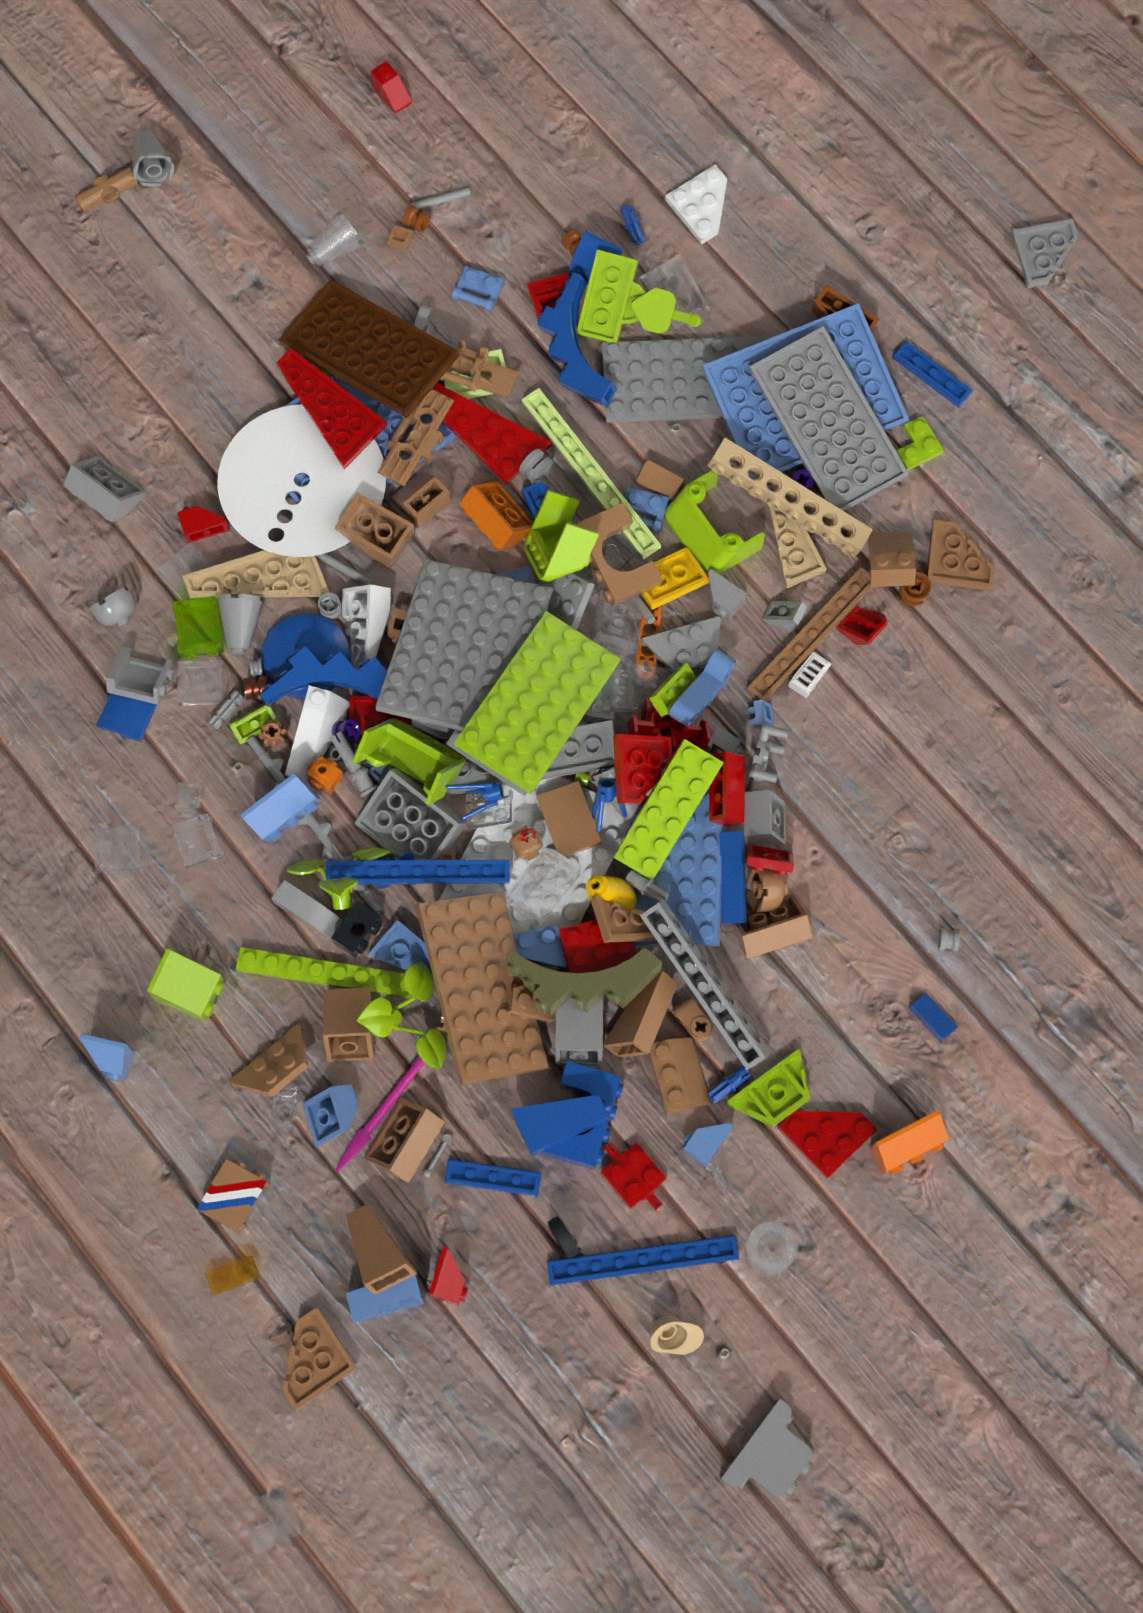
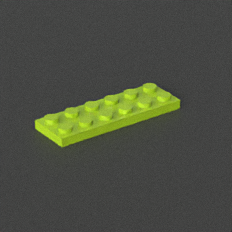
(668, 809)

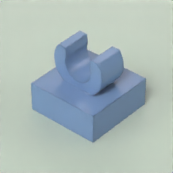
(763, 713)

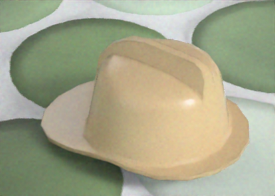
(674, 1336)

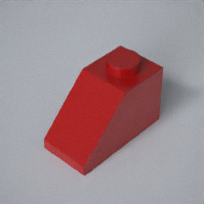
(390, 87)
(201, 523)

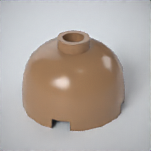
(766, 890)

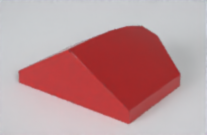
(862, 625)

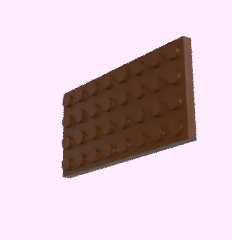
(369, 348)

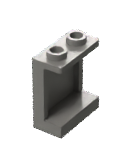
(139, 678)

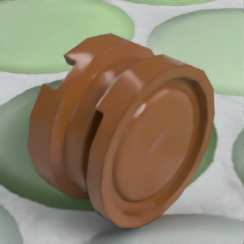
(918, 593)

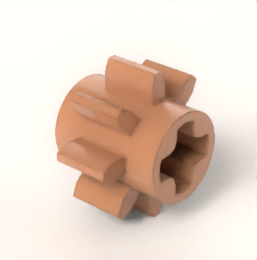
(277, 739)

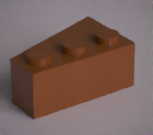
(831, 301)

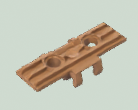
(473, 364)
(420, 440)

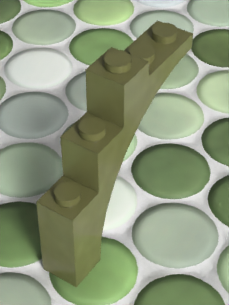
(585, 989)

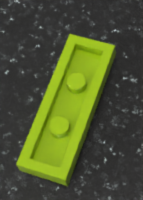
(672, 689)

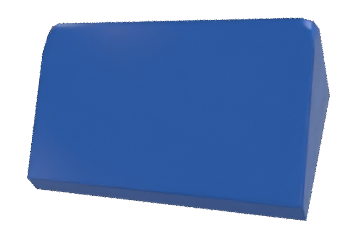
(933, 1017)

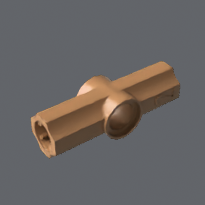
(106, 189)

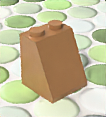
(342, 1034)

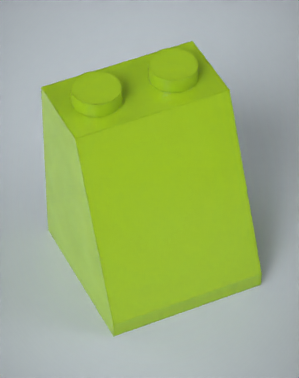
(185, 985)

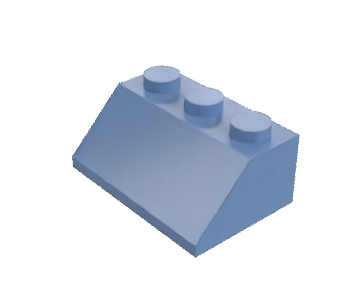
(282, 808)

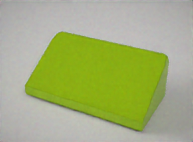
(250, 722)

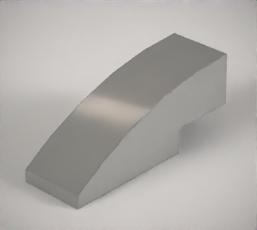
(306, 909)

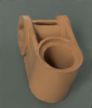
(691, 1016)

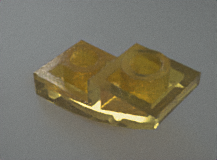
(232, 1275)

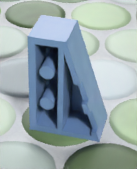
(366, 1305)

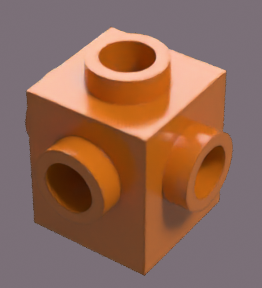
(324, 774)

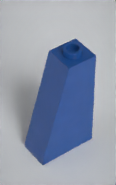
(558, 1121)

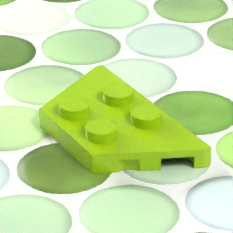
(775, 1092)

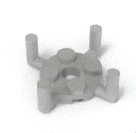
(760, 760)

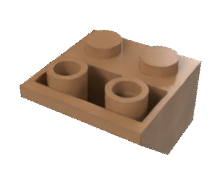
(421, 498)

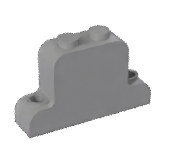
(771, 1455)

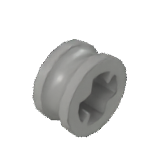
(256, 668)

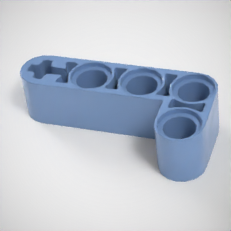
(703, 689)

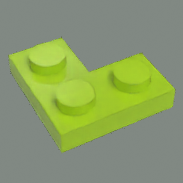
(923, 445)

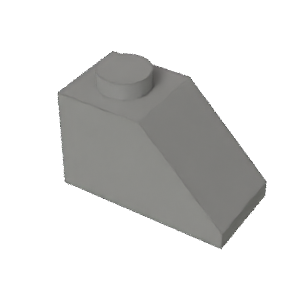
(724, 596)

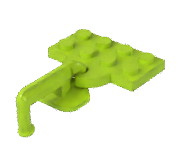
(618, 300)

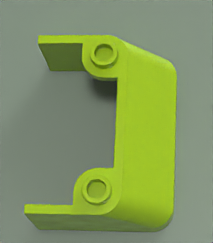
(699, 536)
(554, 543)
(413, 753)

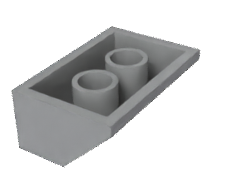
(103, 488)

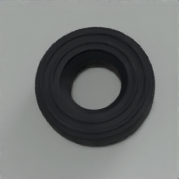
(563, 1237)

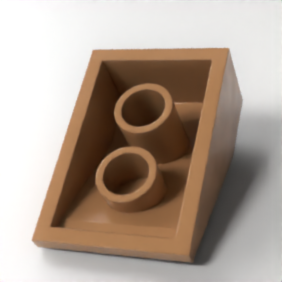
(375, 530)
(891, 559)

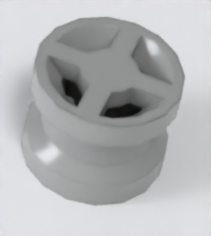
(948, 939)

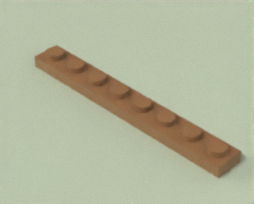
(811, 636)

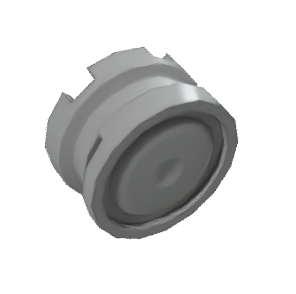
(535, 465)

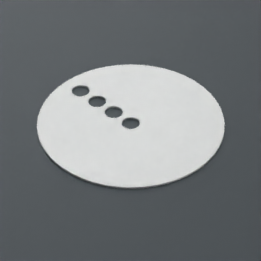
(261, 471)

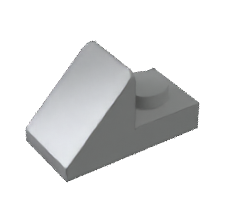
(785, 614)

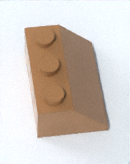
(773, 928)
(678, 1075)
(404, 1140)

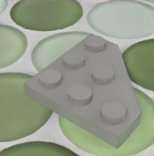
(1043, 249)
(569, 598)

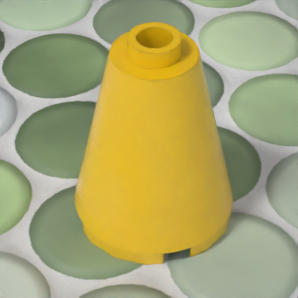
(612, 890)

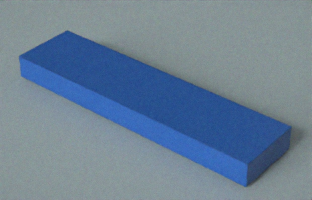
(932, 374)
(733, 877)
(493, 1177)

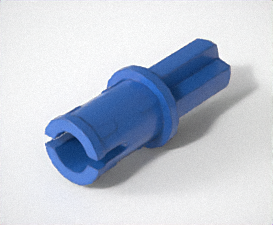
(632, 224)
(728, 1084)

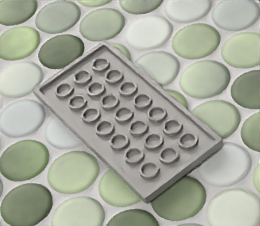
(665, 377)
(828, 420)

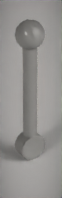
(446, 1140)

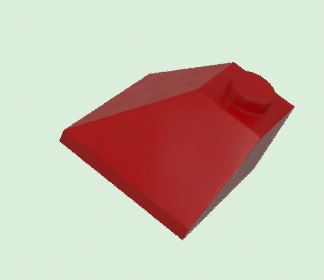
(448, 1281)

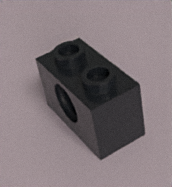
(358, 916)

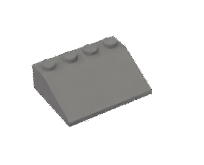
(403, 821)

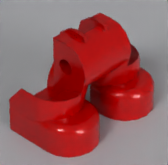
(652, 723)

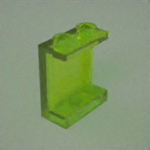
(198, 627)

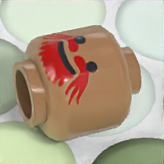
(526, 843)

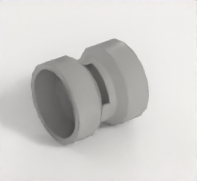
(328, 602)

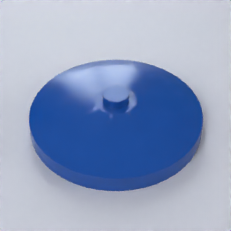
(295, 632)

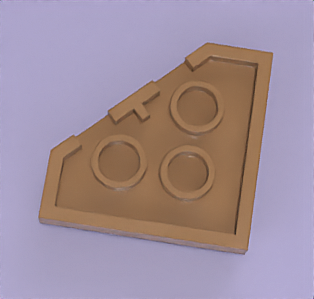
(957, 559)
(314, 1360)

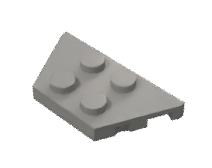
(685, 644)

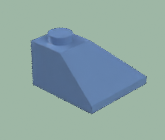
(110, 1056)
(330, 1113)

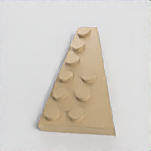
(259, 575)

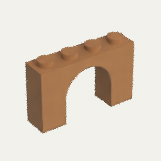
(617, 585)

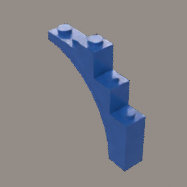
(565, 349)
(336, 671)

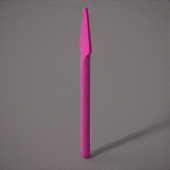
(363, 1136)

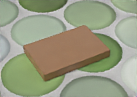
(569, 819)

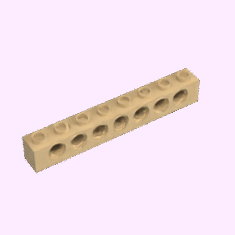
(800, 495)

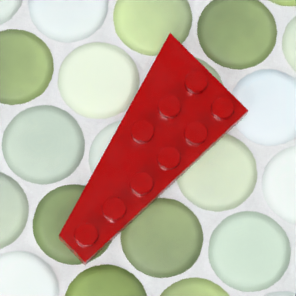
(338, 415)
(490, 436)

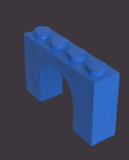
(586, 1148)

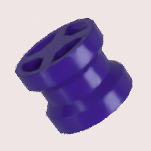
(803, 475)
(349, 728)

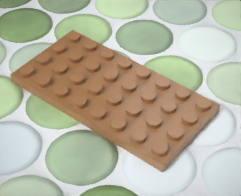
(467, 958)

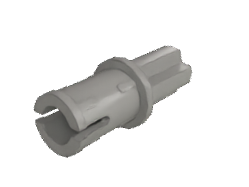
(646, 886)

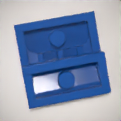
(126, 716)

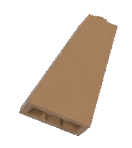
(642, 1018)
(377, 1252)

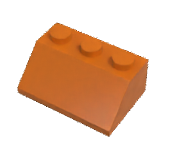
(496, 514)
(910, 1143)

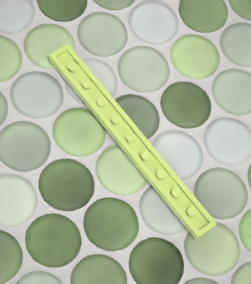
(588, 469)

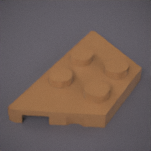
(275, 1066)

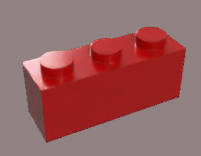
(728, 791)

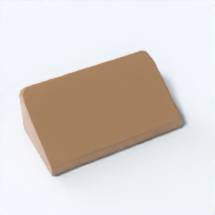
(660, 480)

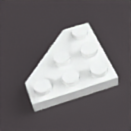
(700, 203)

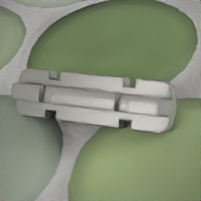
(225, 709)

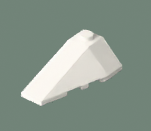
(366, 617)
(314, 729)

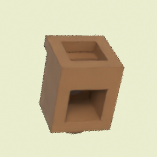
(396, 622)

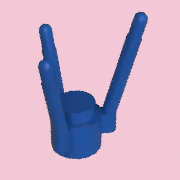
(489, 790)
(605, 793)

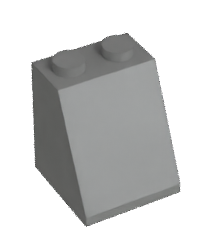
(763, 819)
(579, 1034)

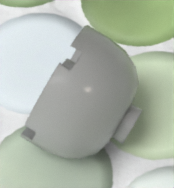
(114, 608)

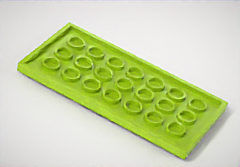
(537, 702)

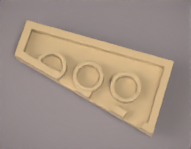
(796, 550)

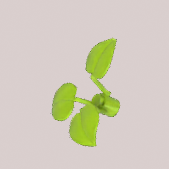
(342, 887)
(382, 1018)

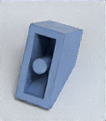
(706, 1142)

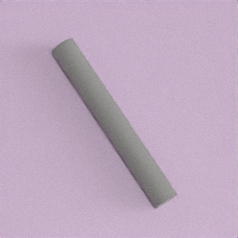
(441, 198)
(345, 569)
(643, 609)

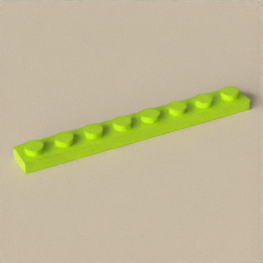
(321, 972)

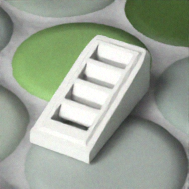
(801, 688)

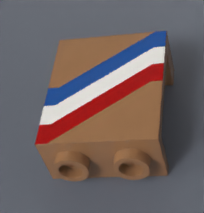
(233, 1195)

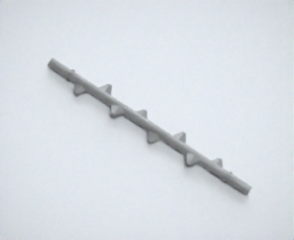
(321, 830)

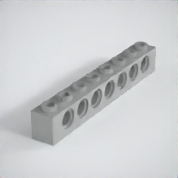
(705, 984)

